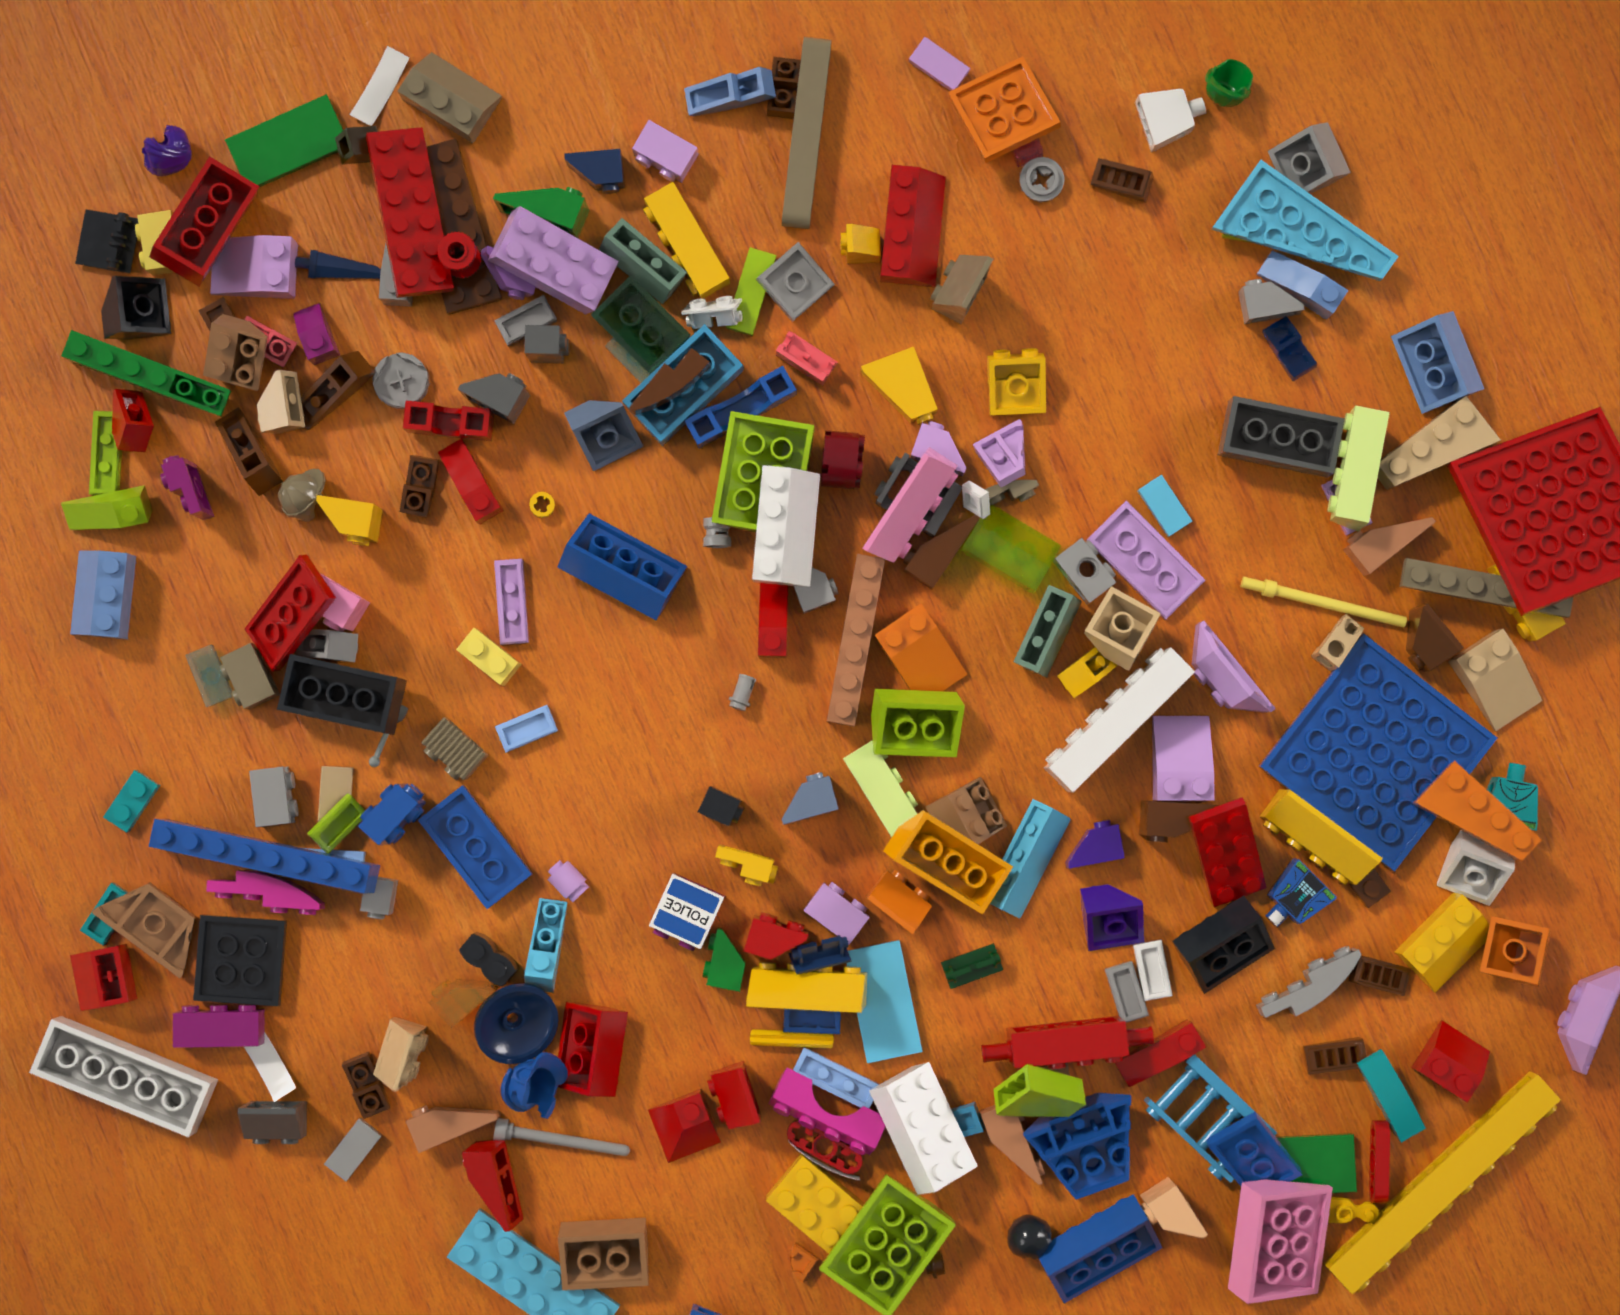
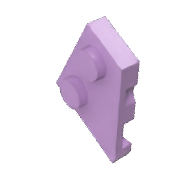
(1004, 453)

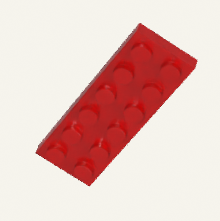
(408, 211)

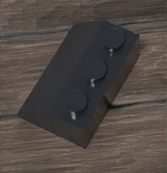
(1224, 944)

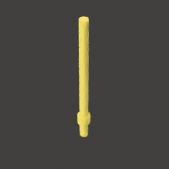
(1270, 589)

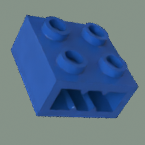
(398, 807)

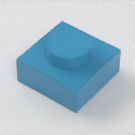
(969, 1119)

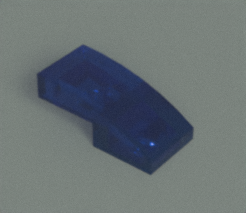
(1289, 349)

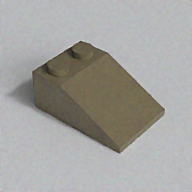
(961, 286)

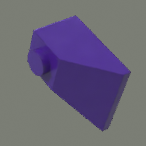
(1111, 917)

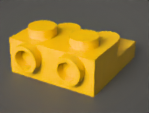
(1017, 382)
(755, 867)

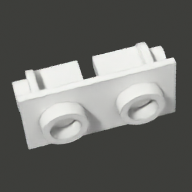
(723, 309)

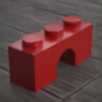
(448, 422)

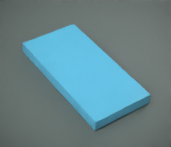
(889, 1018)

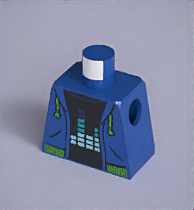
(1297, 895)

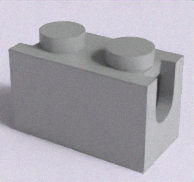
(273, 796)

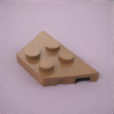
(152, 924)

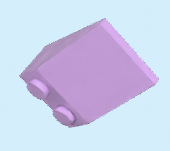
(256, 267)
(1182, 758)

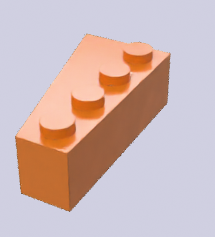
(1474, 810)

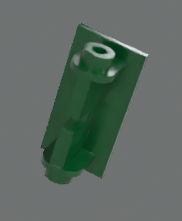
(972, 966)

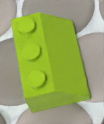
(916, 722)

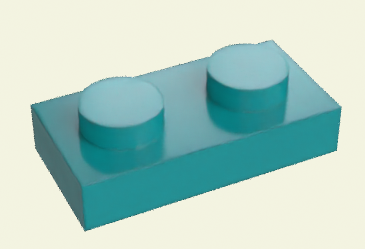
(131, 801)

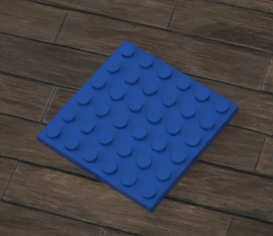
(1372, 749)

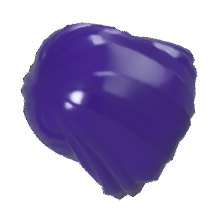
(168, 156)

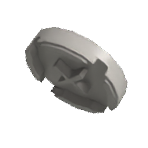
(400, 379)

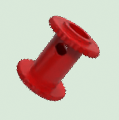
(454, 244)

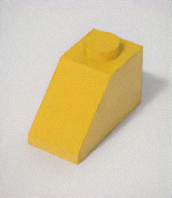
(1085, 672)

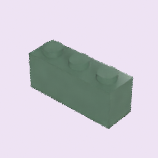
(643, 261)
(1047, 631)

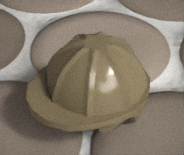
(300, 492)

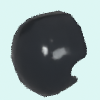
(1029, 1236)

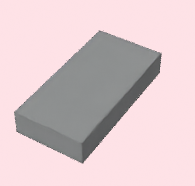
(533, 313)
(1126, 991)
(353, 1149)

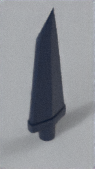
(331, 266)

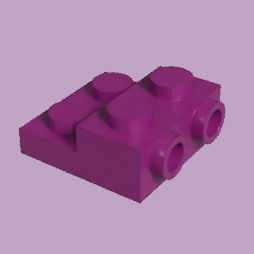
(184, 480)

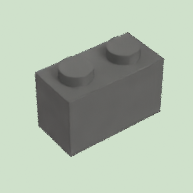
(546, 344)

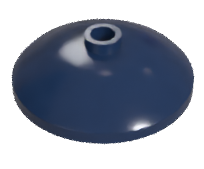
(524, 1034)

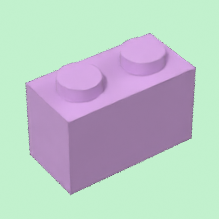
(665, 152)
(837, 912)

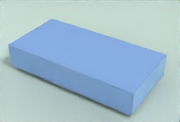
(526, 728)

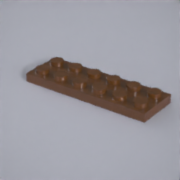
(460, 215)

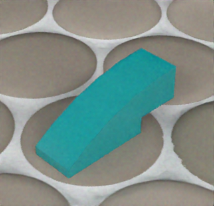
(1391, 1096)

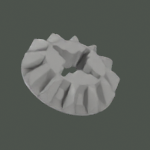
(1045, 167)

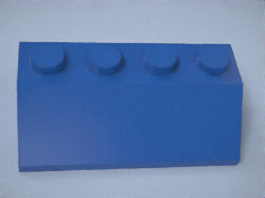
(621, 566)
(1099, 1248)

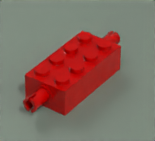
(1068, 1042)

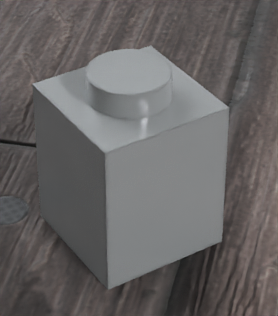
(382, 901)

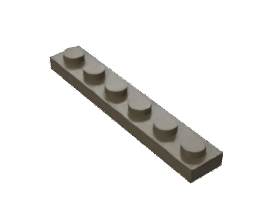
(1467, 585)

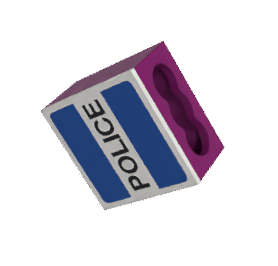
(686, 912)

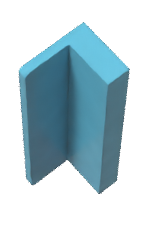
(1029, 855)

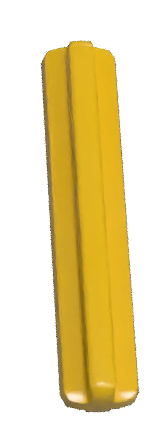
(790, 1039)

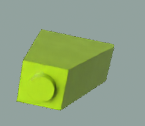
(1039, 1093)

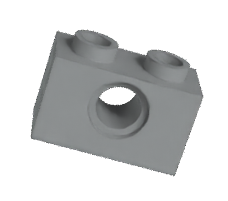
(1086, 587)

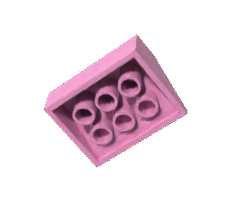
(1279, 1240)

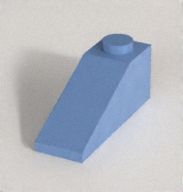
(1303, 283)

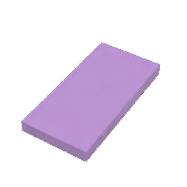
(1145, 560)

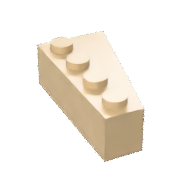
(1444, 439)

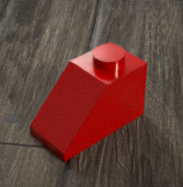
(131, 421)

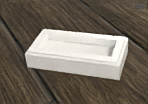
(1152, 970)

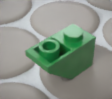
(726, 964)

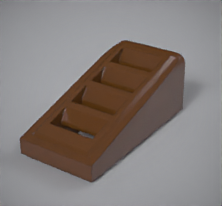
(1125, 170)
(1357, 974)
(1360, 1052)

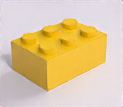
(814, 1202)

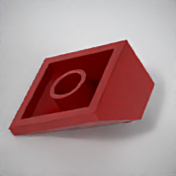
(684, 1125)

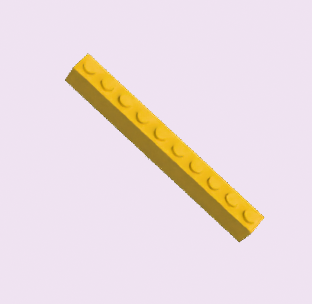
(1442, 1182)

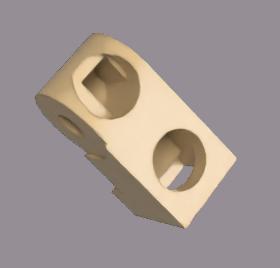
(1338, 643)

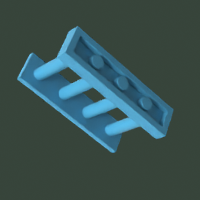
(1215, 1089)

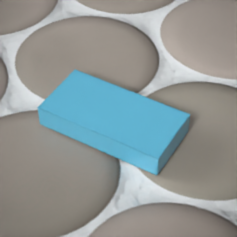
(1164, 505)

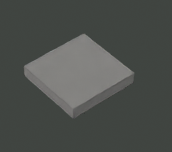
(795, 281)

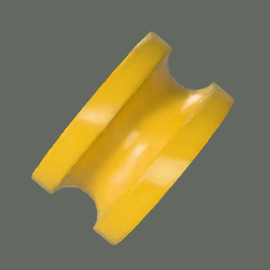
(533, 501)

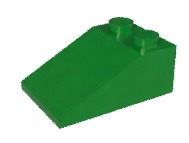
(557, 206)

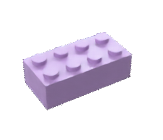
(553, 260)

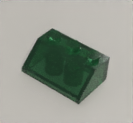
(640, 325)

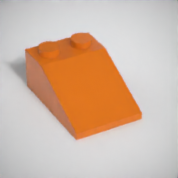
(920, 652)

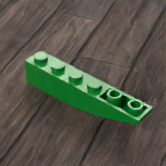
(145, 373)

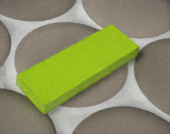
(751, 291)
(105, 457)

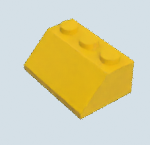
(1444, 941)

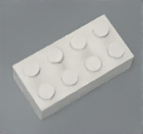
(923, 1128)

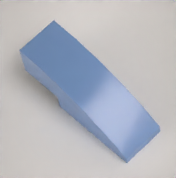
(730, 91)

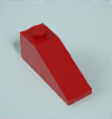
(470, 482)
(773, 620)
(1168, 1050)
(493, 1179)

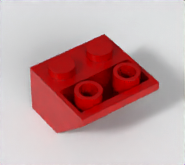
(773, 938)
(103, 977)

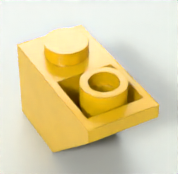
(860, 244)

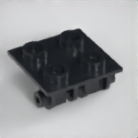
(107, 241)

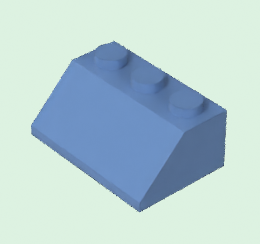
(1437, 362)
(103, 594)

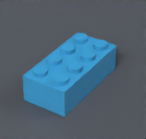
(669, 418)

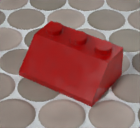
(592, 1048)

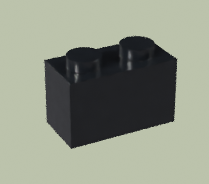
(721, 806)

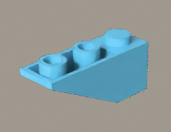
(546, 944)

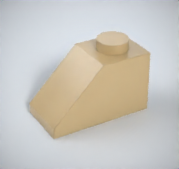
(281, 404)

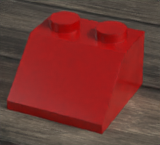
(1453, 1061)
(735, 1095)

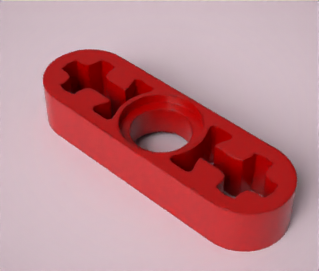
(1379, 1161)
(839, 1163)

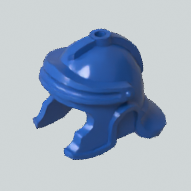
(534, 1084)

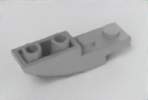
(1322, 980)

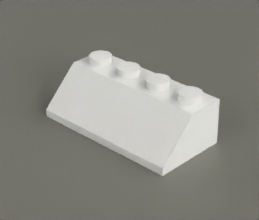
(786, 526)

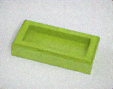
(337, 823)

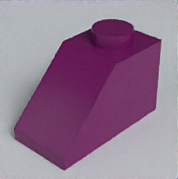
(315, 334)

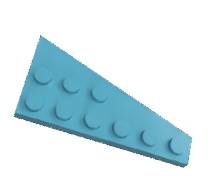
(1289, 219)

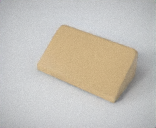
(333, 787)

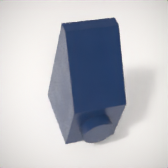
(599, 168)

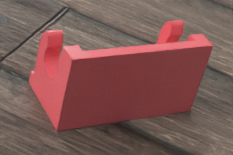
(806, 358)

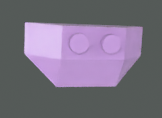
(1224, 674)
(1588, 1016)

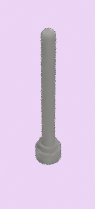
(506, 1131)

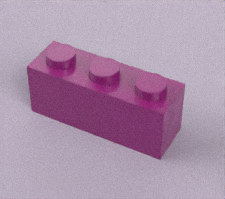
(218, 1026)

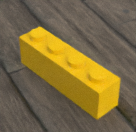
(686, 240)

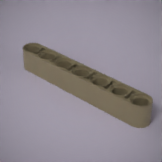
(806, 132)

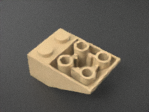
(399, 1053)

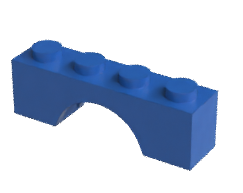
(755, 400)

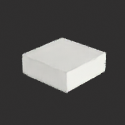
(976, 499)

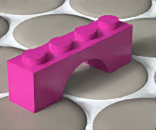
(795, 1098)

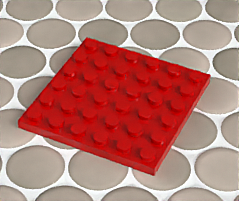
(1548, 508)

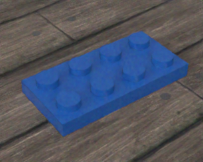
(475, 847)

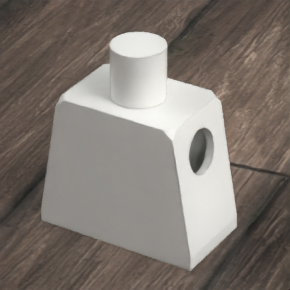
(1167, 116)

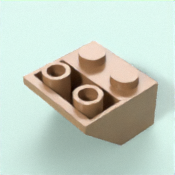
(235, 352)
(969, 811)

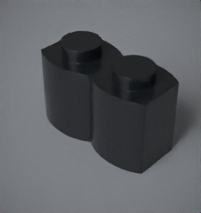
(494, 964)

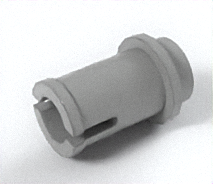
(742, 692)

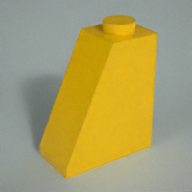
(903, 385)

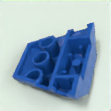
(1089, 1146)

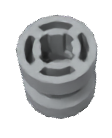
(716, 535)

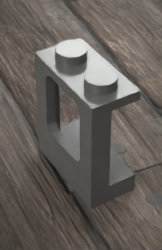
(934, 519)

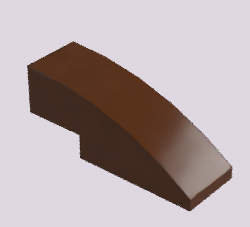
(670, 383)

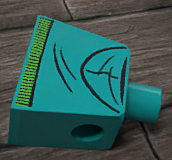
(1517, 795)

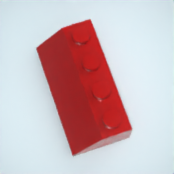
(912, 226)

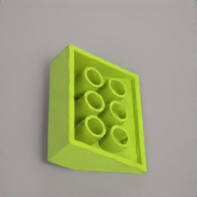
(749, 446)
(888, 1245)

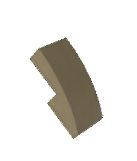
(1016, 489)

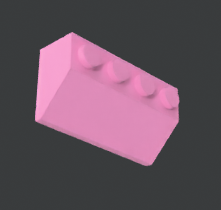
(911, 505)

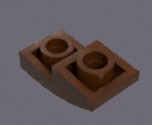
(785, 79)
(419, 485)
(366, 1087)

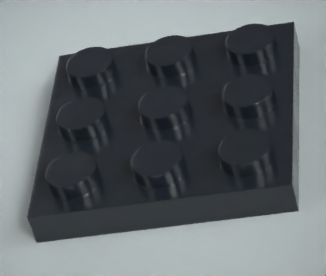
(240, 960)

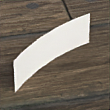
(380, 86)
(271, 1069)
(825, 1166)

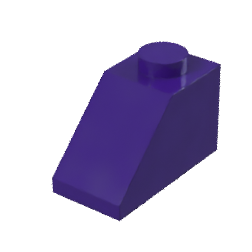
(1097, 846)

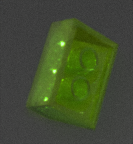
(1011, 549)

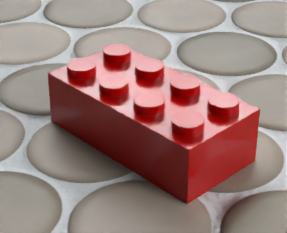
(204, 221)

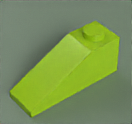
(109, 510)

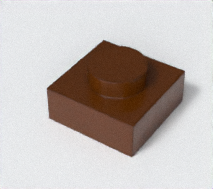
(215, 310)
(1371, 889)

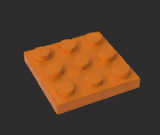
(1004, 109)

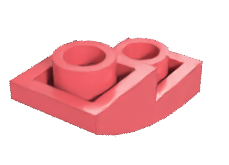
(278, 346)

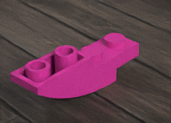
(276, 892)

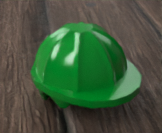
(1229, 83)

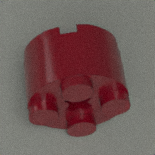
(842, 459)

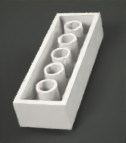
(1119, 719)
(123, 1076)

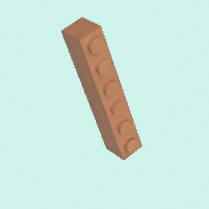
(855, 640)

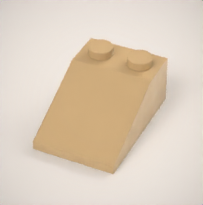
(1496, 678)

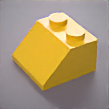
(353, 519)

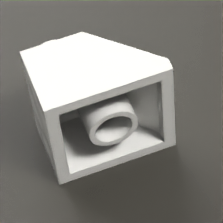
(1475, 869)

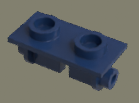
(813, 957)

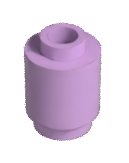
(567, 880)

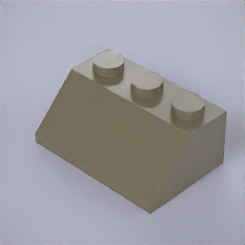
(449, 96)

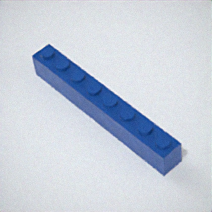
(264, 855)

